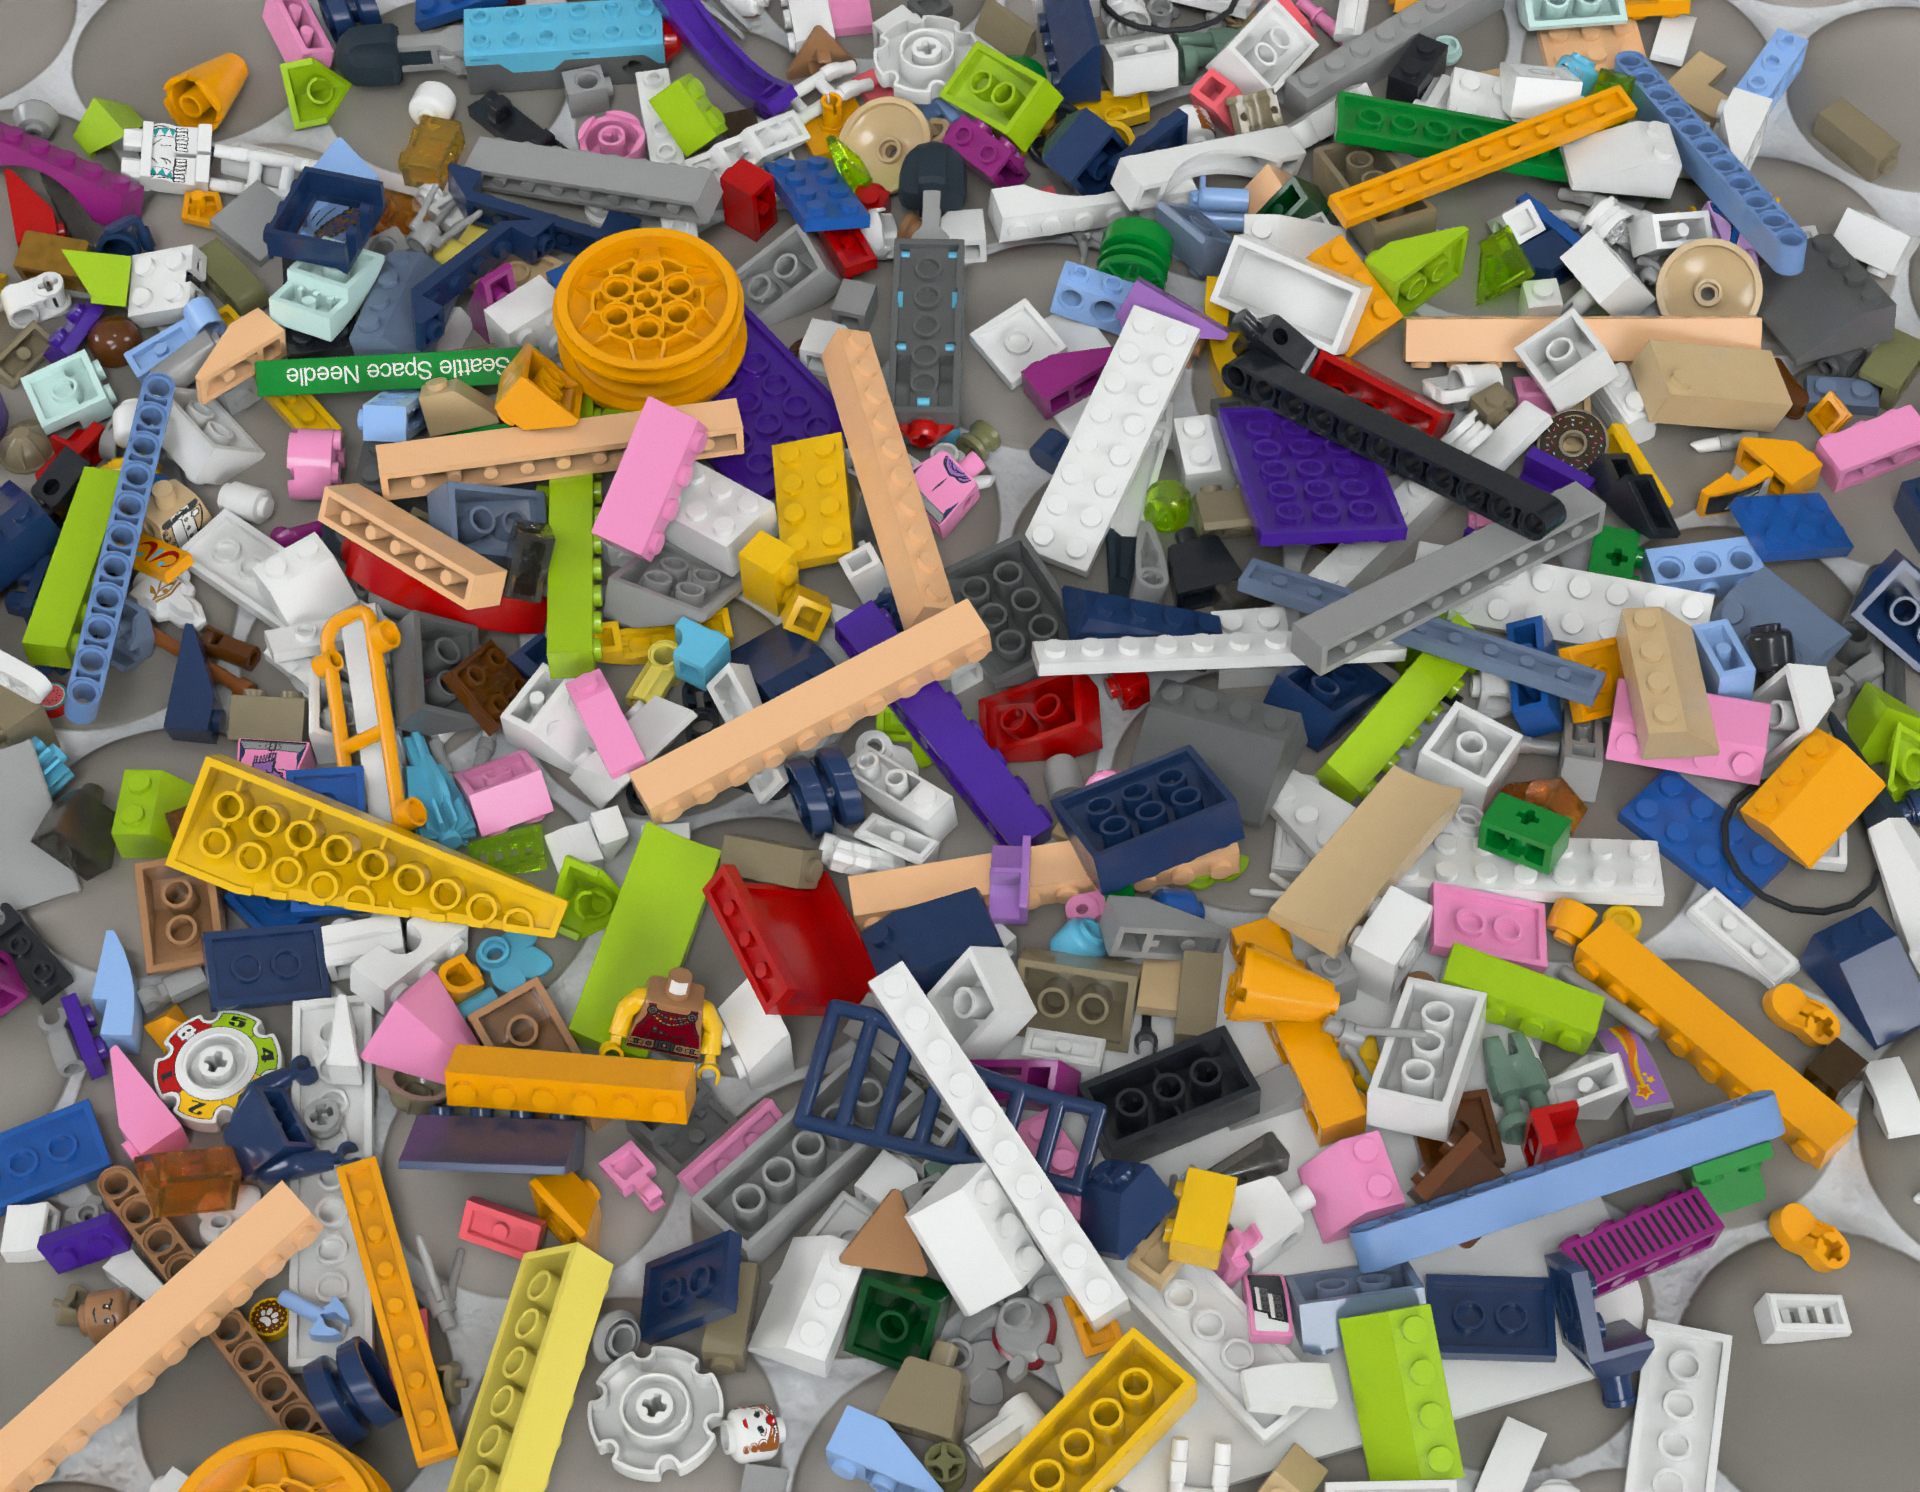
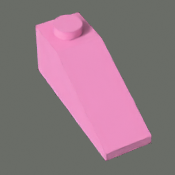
(605, 723)
(141, 1113)

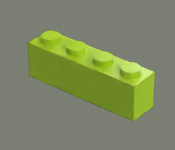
(1526, 999)

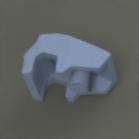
(134, 637)

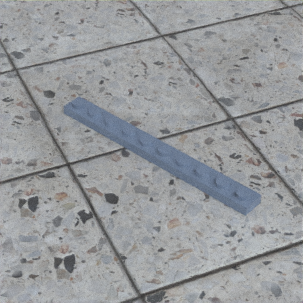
(1437, 636)

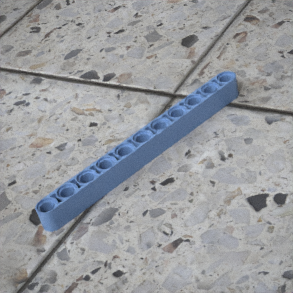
(1717, 169)
(118, 558)
(1566, 1181)

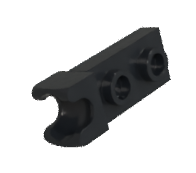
(34, 961)

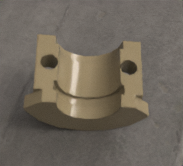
(1254, 111)

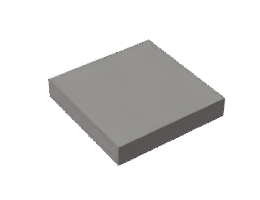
(245, 220)

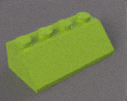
(1401, 1395)

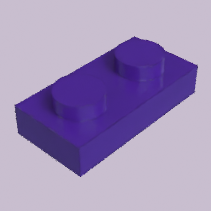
(67, 338)
(90, 1047)
(84, 1243)

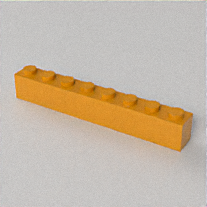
(1712, 1040)

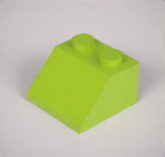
(689, 114)
(140, 818)

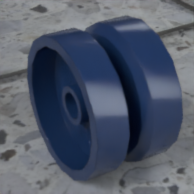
(345, 14)
(824, 791)
(352, 1391)

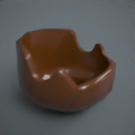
(111, 339)

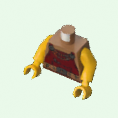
(669, 1019)

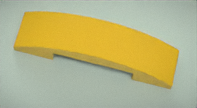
(631, 645)

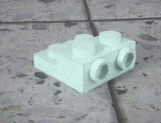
(70, 393)

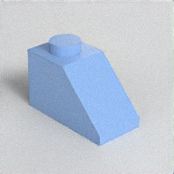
(1724, 660)

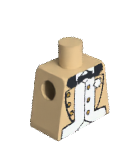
(174, 513)

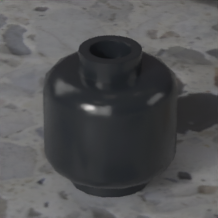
(1769, 648)

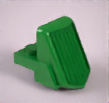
(1730, 1179)

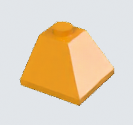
(569, 1208)

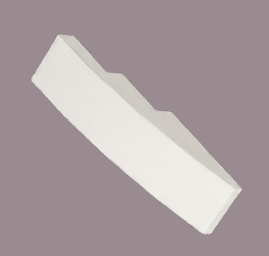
(755, 144)

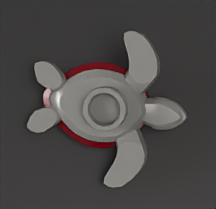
(1022, 1328)

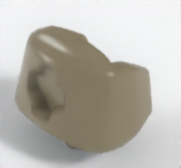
(68, 1308)
(451, 1382)

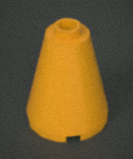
(205, 91)
(1276, 990)

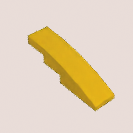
(1218, 351)

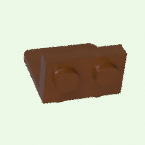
(1455, 1170)

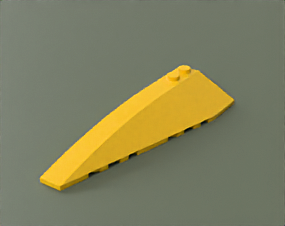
(300, 846)

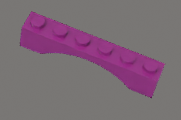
(100, 191)

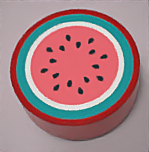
(55, 700)

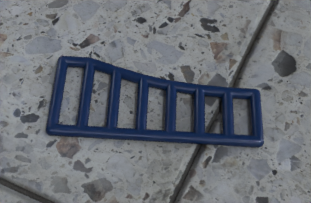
(919, 1145)

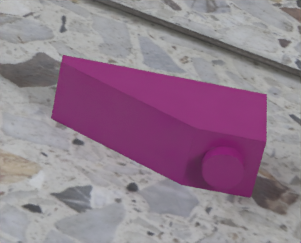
(487, 292)
(1063, 379)
(1040, 1072)

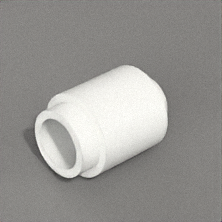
(246, 501)

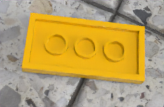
(814, 499)

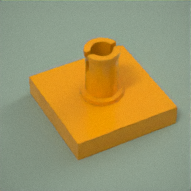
(828, 123)
(1601, 656)

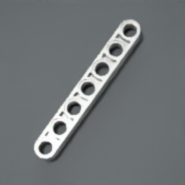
(366, 716)

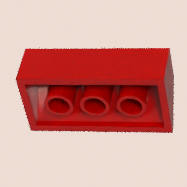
(1381, 393)

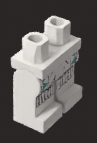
(171, 157)

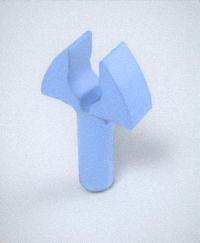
(317, 1315)

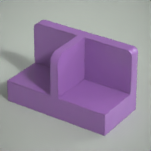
(1010, 883)

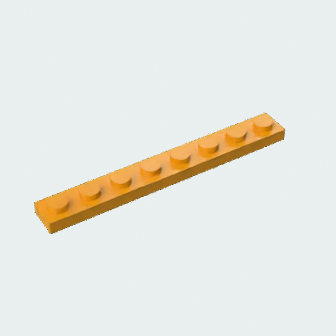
(397, 1312)

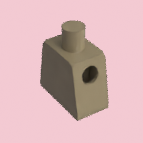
(928, 1397)

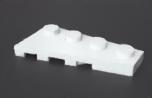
(1309, 812)

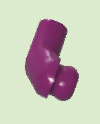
(287, 537)

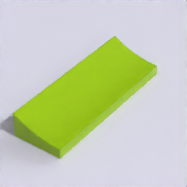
(646, 930)

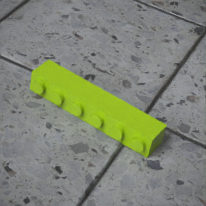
(66, 589)
(1392, 724)

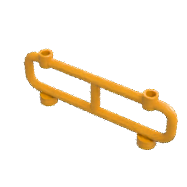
(380, 638)

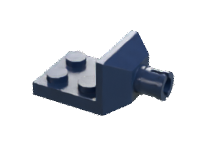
(1602, 1349)

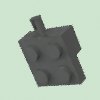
(680, 1143)

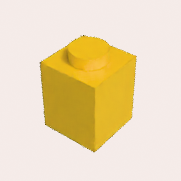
(806, 612)

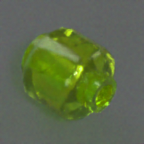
(1169, 503)

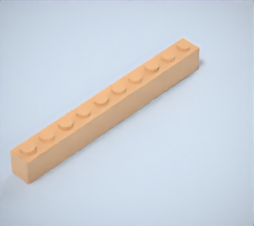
(1495, 337)
(532, 455)
(886, 477)
(811, 712)
(1053, 879)
(153, 1338)

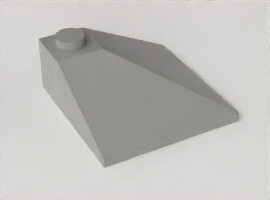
(667, 590)

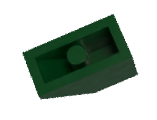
(1297, 199)

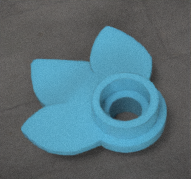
(518, 962)

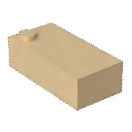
(1710, 386)

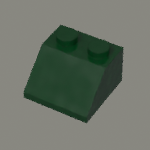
(897, 1317)

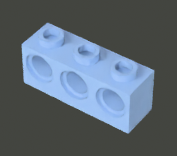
(1775, 66)
(1090, 297)
(392, 416)
(1702, 566)

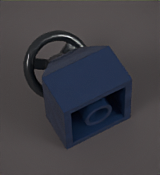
(1078, 149)

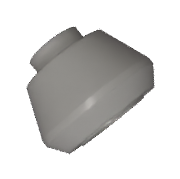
(36, 118)
(615, 1335)

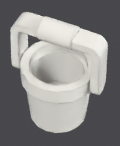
(1461, 383)

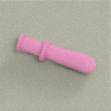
(1317, 16)

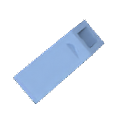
(874, 1453)

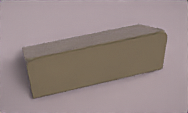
(1005, 30)
(23, 354)

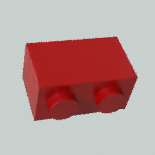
(749, 199)

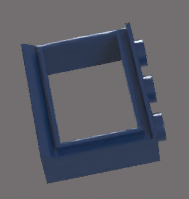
(333, 188)

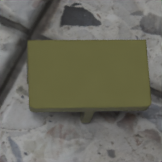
(1893, 367)

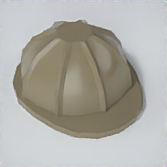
(25, 447)
(410, 1092)

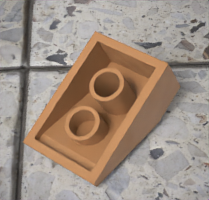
(174, 915)
(522, 1021)

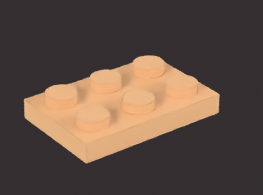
(1593, 42)

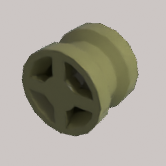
(980, 439)
(943, 1458)

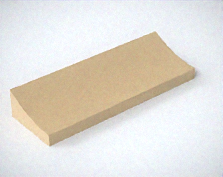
(1365, 859)

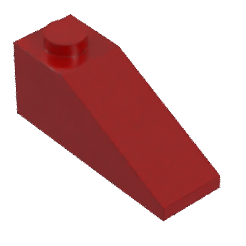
(30, 210)

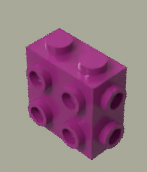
(986, 155)

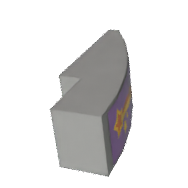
(1649, 1099)

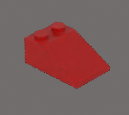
(1043, 718)

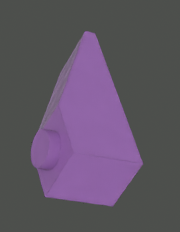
(1157, 300)

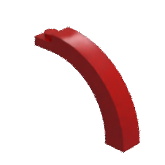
(408, 592)

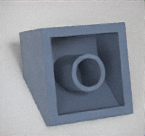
(1195, 238)

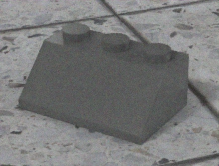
(429, 651)

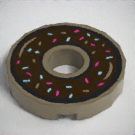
(1579, 424)

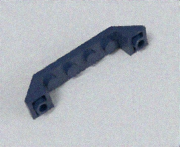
(570, 235)
(523, 238)

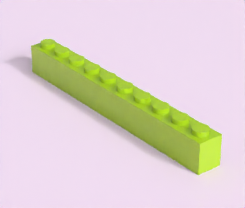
(574, 572)

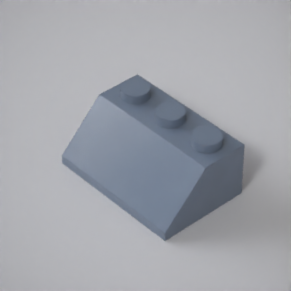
(1769, 599)
(1343, 1292)

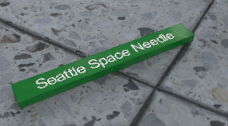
(380, 371)

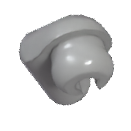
(1647, 270)

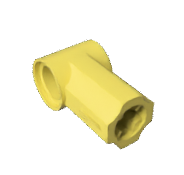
(655, 677)

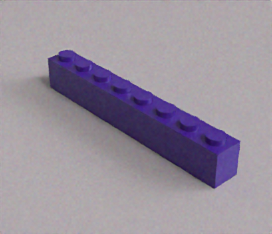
(954, 743)

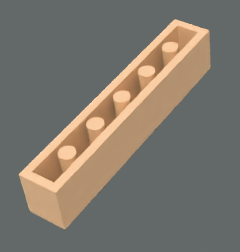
(412, 546)

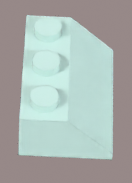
(1570, 13)

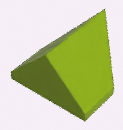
(312, 91)
(104, 124)
(103, 275)
(1874, 720)
(1902, 762)
(590, 896)

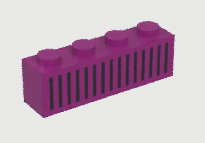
(1646, 1240)

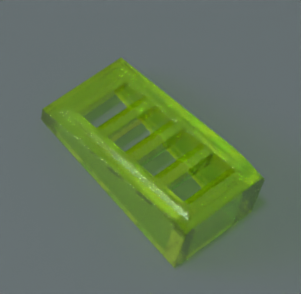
(848, 163)
(517, 839)

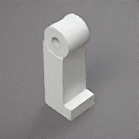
(1320, 121)

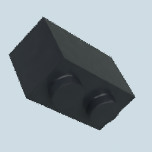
(1416, 69)

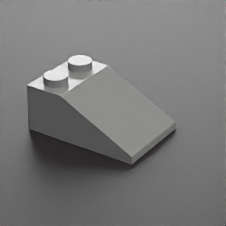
(789, 277)

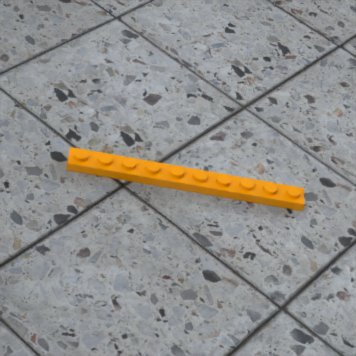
(1481, 156)

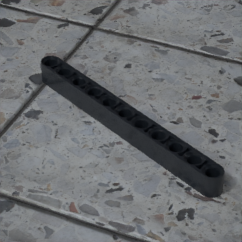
(1395, 445)

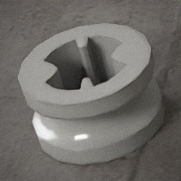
(334, 1119)

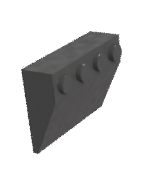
(1826, 306)
(1015, 602)
(1240, 739)

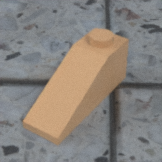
(234, 356)

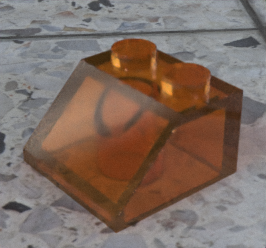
(190, 1180)

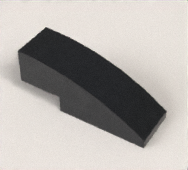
(1633, 496)

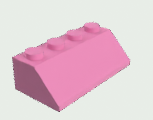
(650, 480)
(1739, 728)

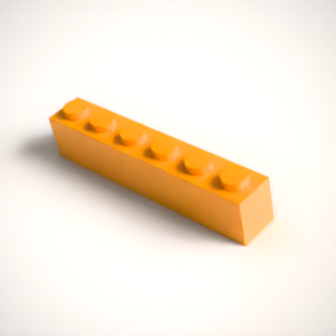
(1326, 1079)
(571, 1084)

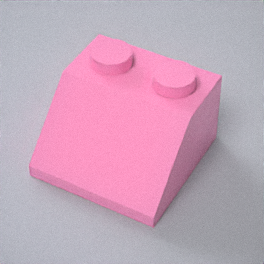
(504, 793)
(1351, 1185)

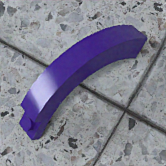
(725, 60)

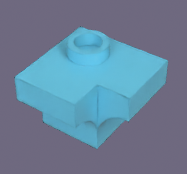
(699, 653)

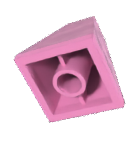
(420, 1032)

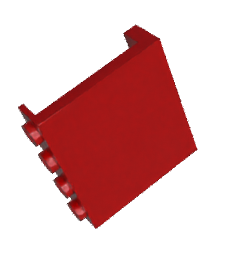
(792, 942)

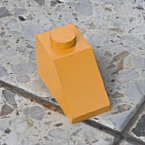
(1793, 466)

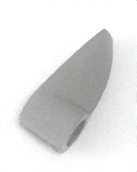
(1150, 566)

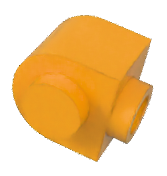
(1570, 921)
(461, 978)

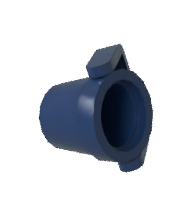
(126, 237)

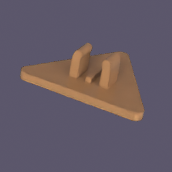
(815, 53)
(886, 1241)

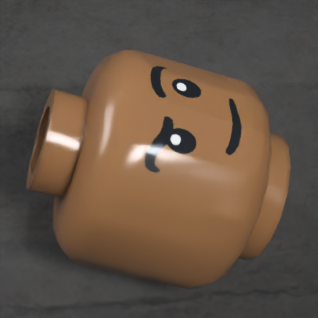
(105, 1311)

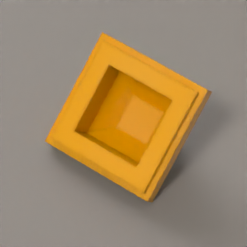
(1829, 414)
(164, 1025)

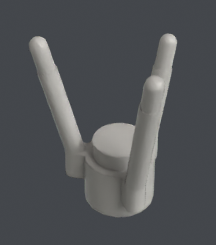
(426, 235)

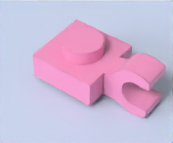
(632, 1171)
(1233, 1258)

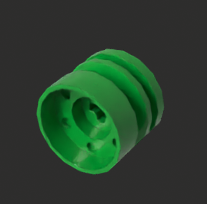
(1136, 249)

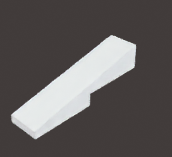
(734, 695)

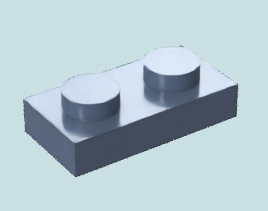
(1855, 393)

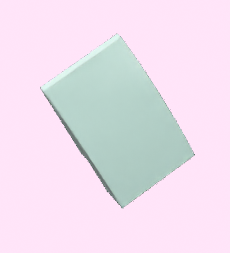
(323, 298)

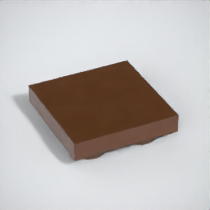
(485, 685)

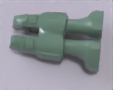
(1199, 49)
(1514, 1078)

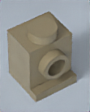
(1492, 404)

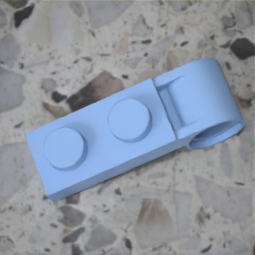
(198, 315)

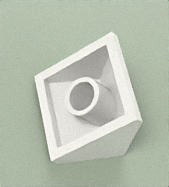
(320, 723)

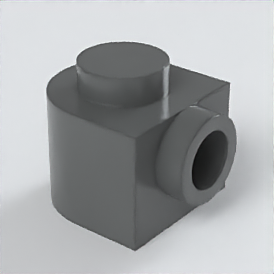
(1842, 364)

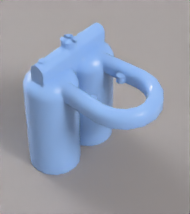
(1221, 205)

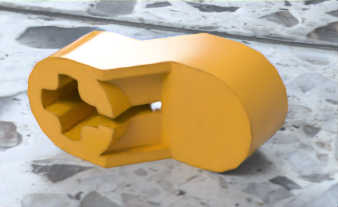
(1801, 1015)
(1806, 1236)

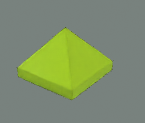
(891, 726)

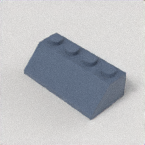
(386, 316)

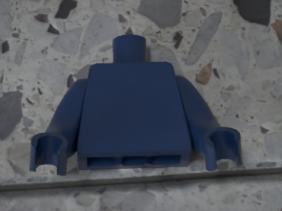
(270, 1134)

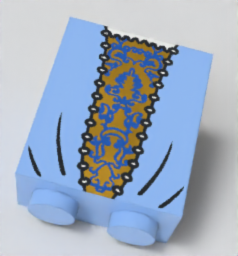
(330, 218)

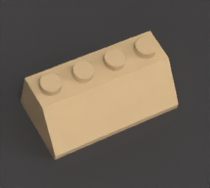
(1665, 685)

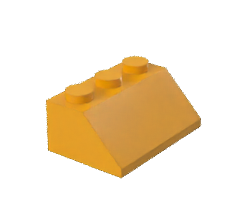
(1379, 313)
(537, 393)
(1812, 798)

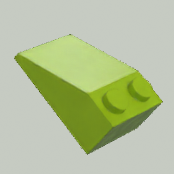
(1002, 95)
(1419, 266)

